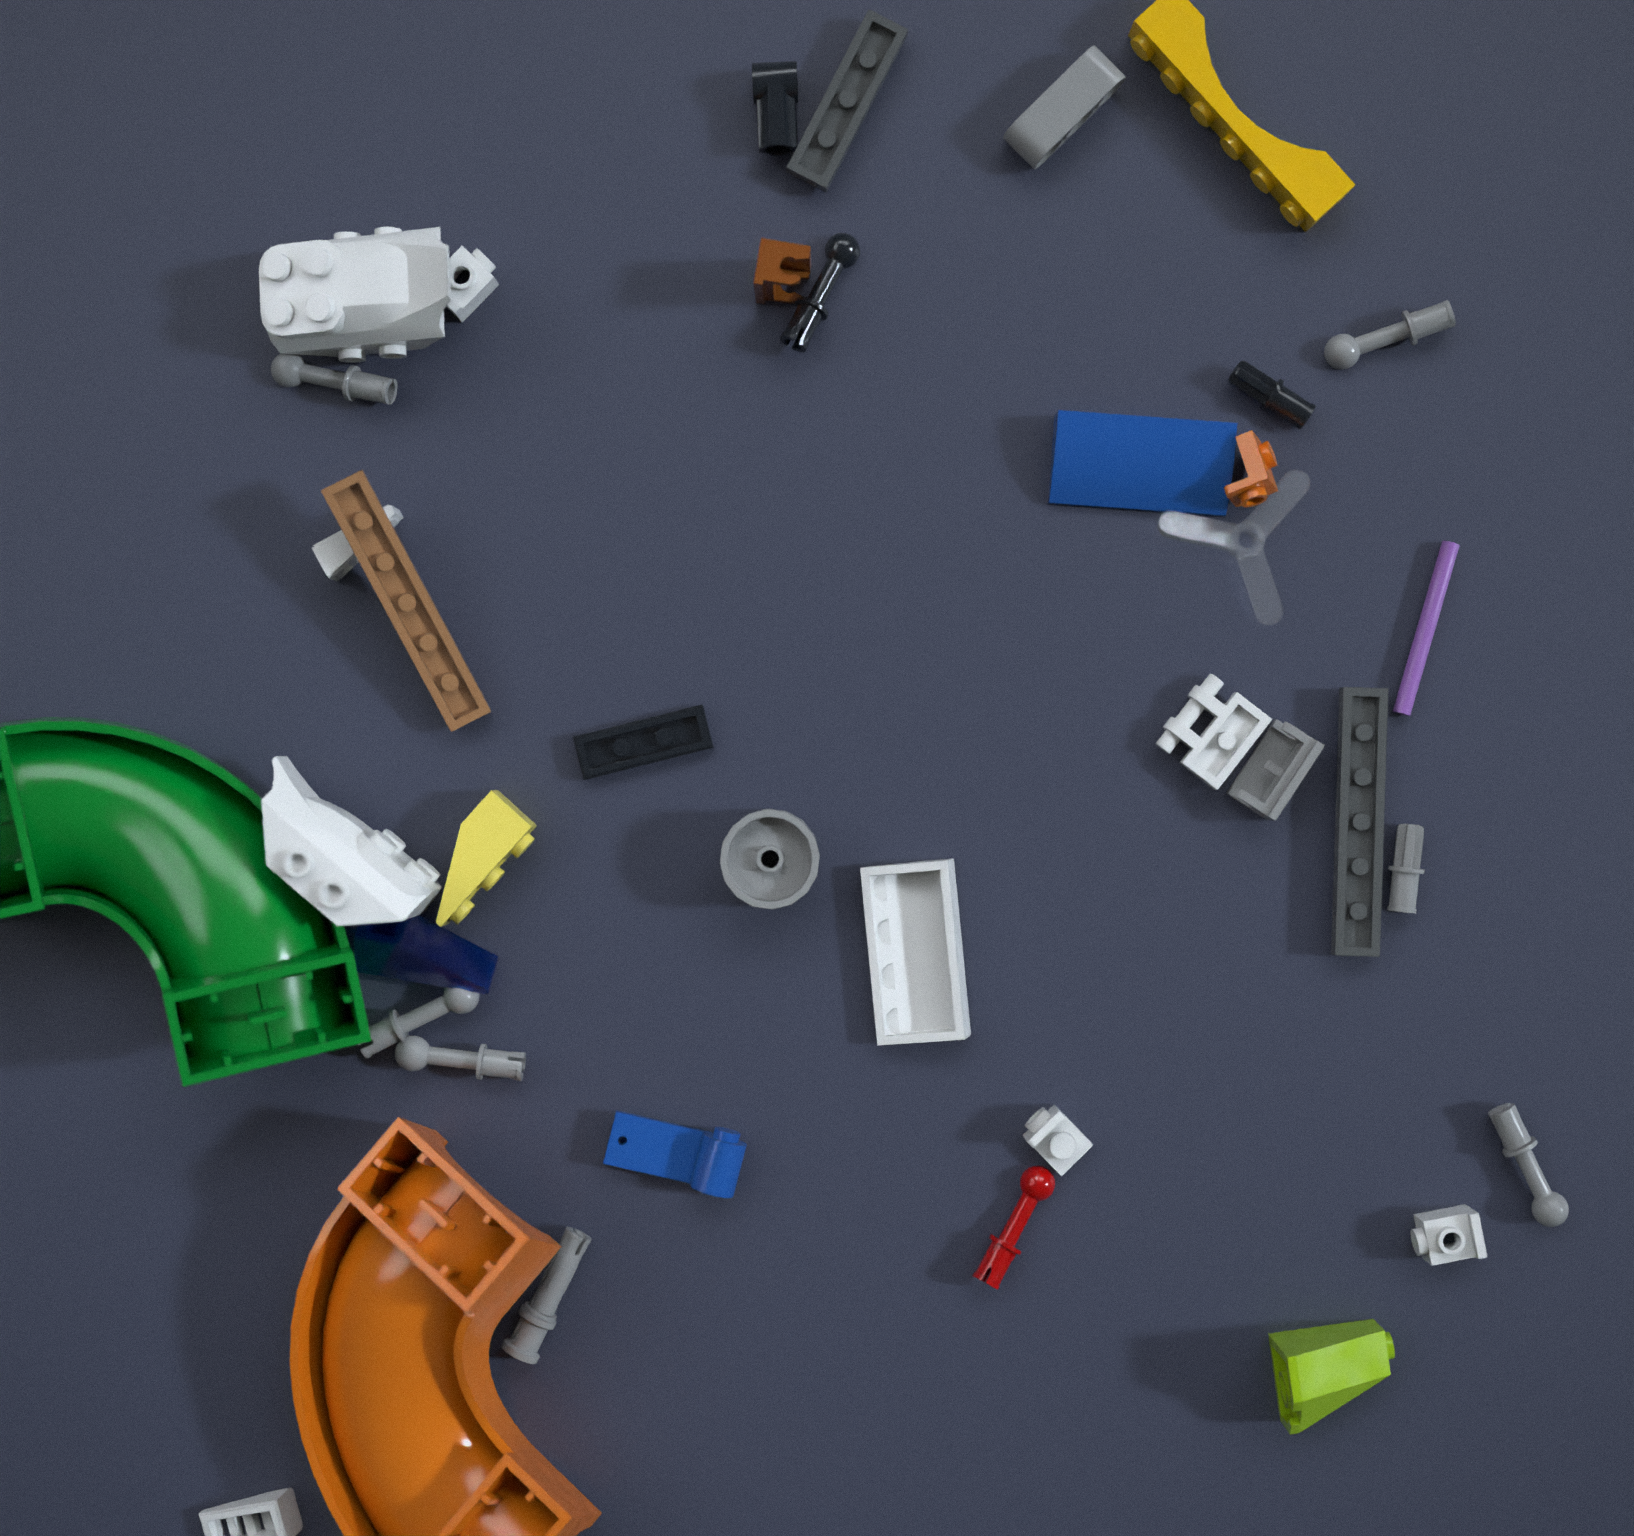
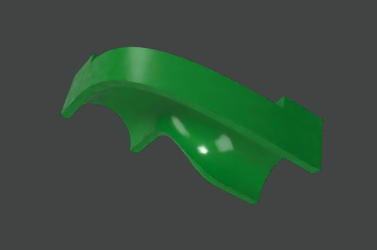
(180, 864)

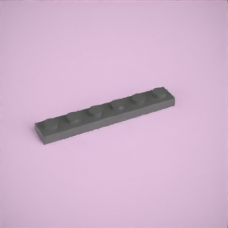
(1359, 821)

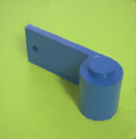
(677, 1152)

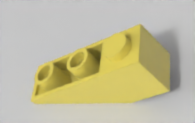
(482, 846)

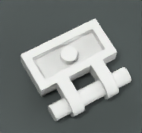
(1224, 740)

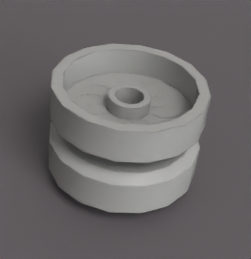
(759, 883)

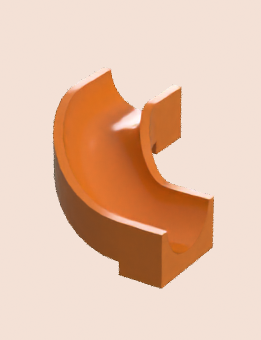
(397, 1354)

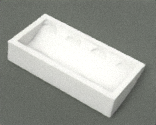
(915, 952)

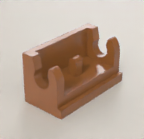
(780, 265)

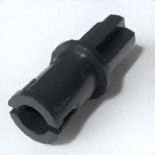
(1271, 394)

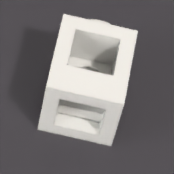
(481, 284)
(1435, 1224)

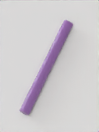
(1426, 628)

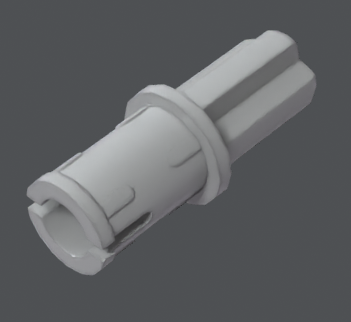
(1406, 868)

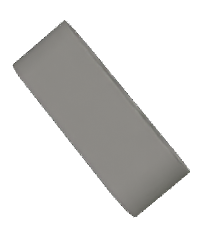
(1064, 107)

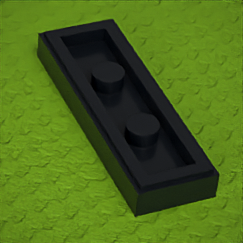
(643, 742)

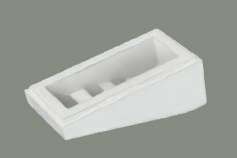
(336, 553)
(277, 1509)

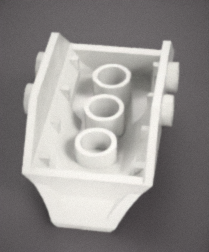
(356, 294)
(338, 859)

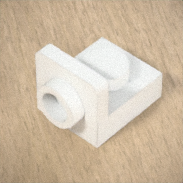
(1056, 1138)

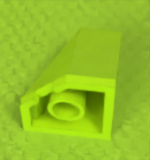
(1326, 1368)

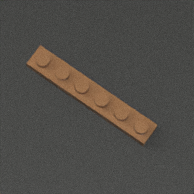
(406, 600)

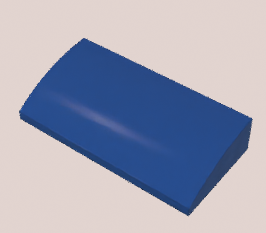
(1141, 462)

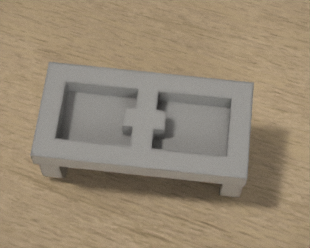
(1275, 769)

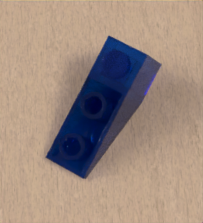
(423, 954)

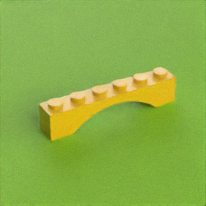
(1298, 177)

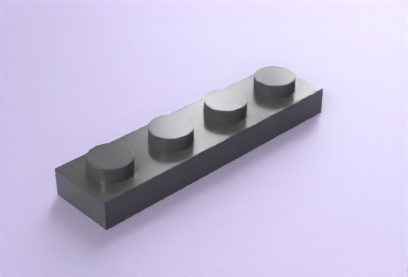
(847, 100)

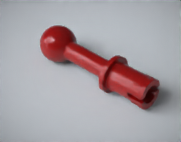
(1036, 1185)

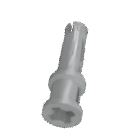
(539, 1313)

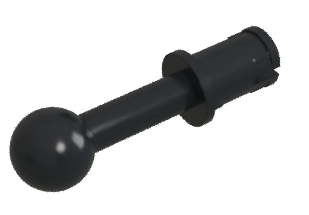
(841, 253)

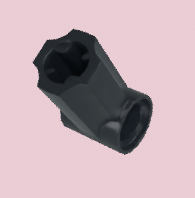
(775, 96)

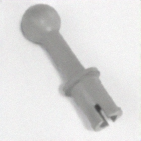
(1344, 350)
(291, 371)
(397, 1027)
(416, 1054)
(1548, 1206)

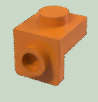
(1258, 461)

